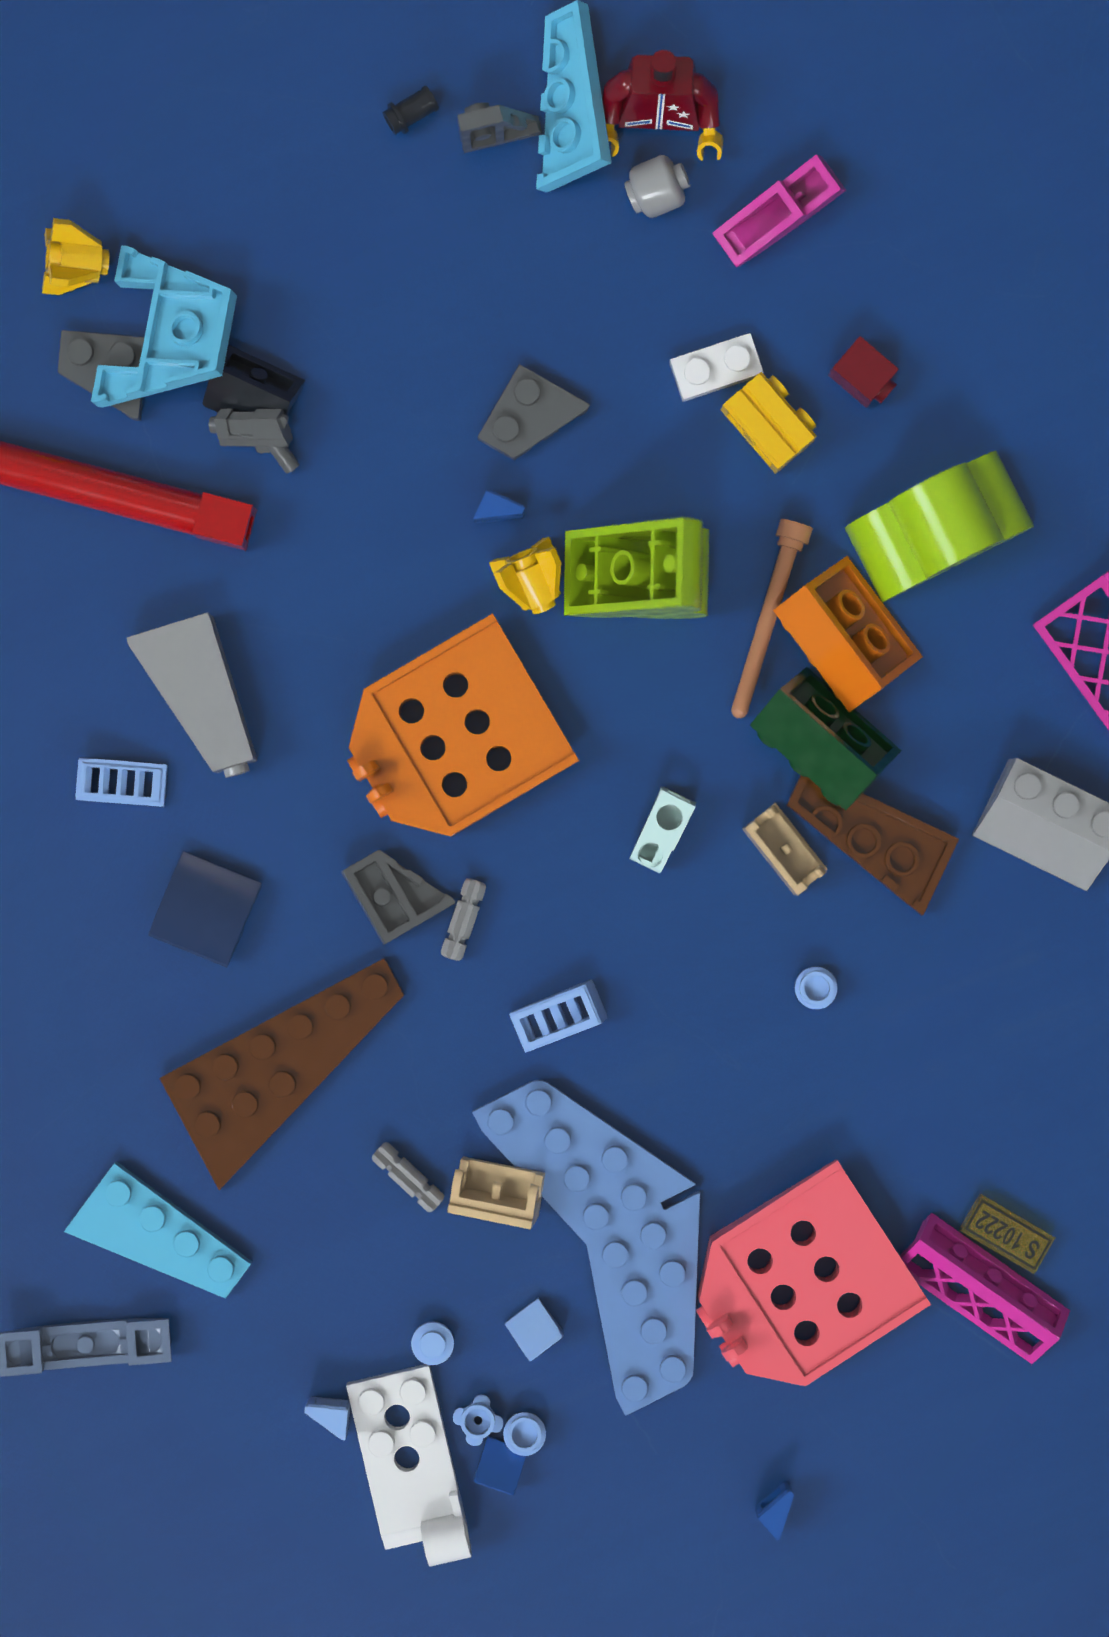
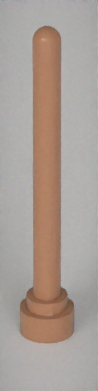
(791, 539)

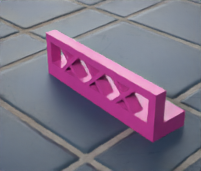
(989, 1285)

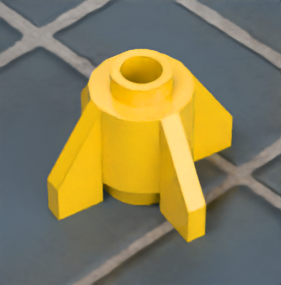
(72, 258)
(530, 576)

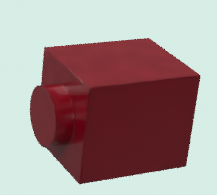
(864, 373)

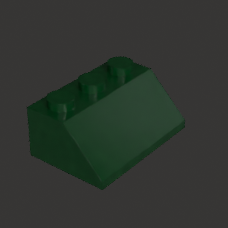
(824, 739)

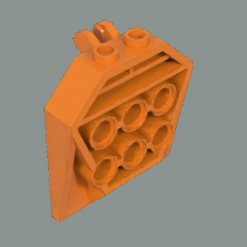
(390, 749)

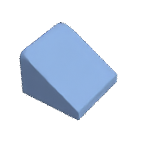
(534, 1329)
(331, 1414)

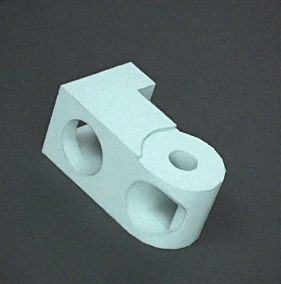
(662, 829)

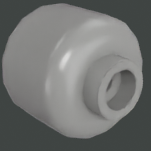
(657, 186)

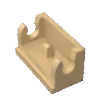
(785, 849)
(496, 1192)

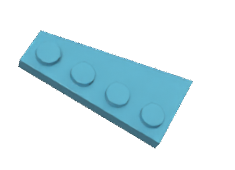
(573, 103)
(150, 1229)

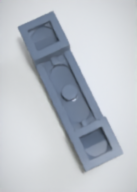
(84, 1345)

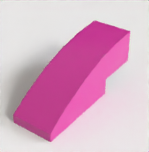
(779, 210)

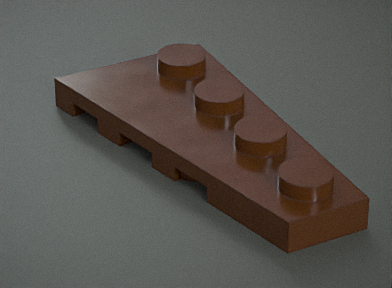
(881, 839)

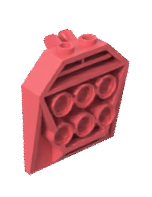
(761, 1332)

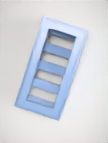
(84, 782)
(592, 1003)

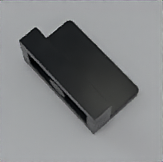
(251, 385)

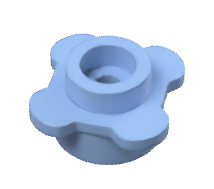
(473, 1431)

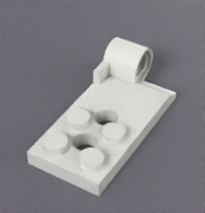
(418, 1500)

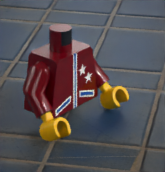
(665, 95)

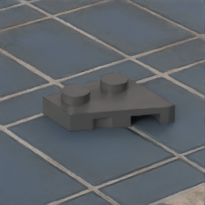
(494, 125)
(84, 351)
(528, 413)
(392, 895)

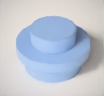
(815, 987)
(432, 1343)
(524, 1433)

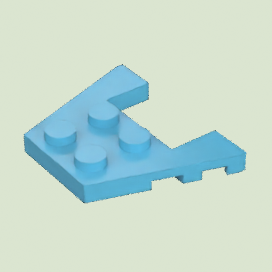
(183, 333)

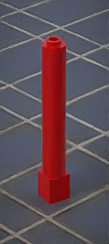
(127, 495)

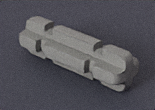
(463, 919)
(408, 1177)

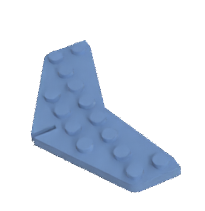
(636, 1248)

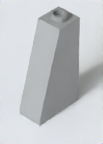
(196, 682)

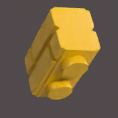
(770, 421)

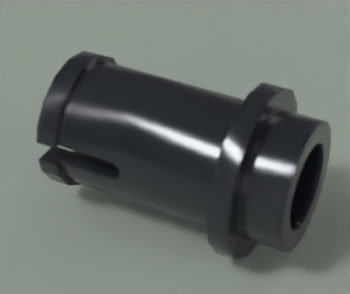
(410, 110)

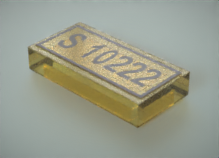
(1007, 1233)

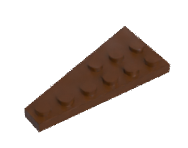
(258, 1079)

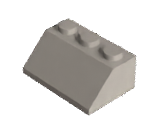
(1047, 824)

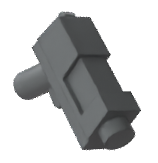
(263, 428)

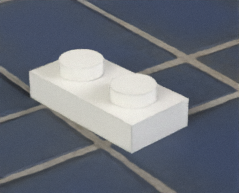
(716, 367)

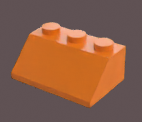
(847, 633)

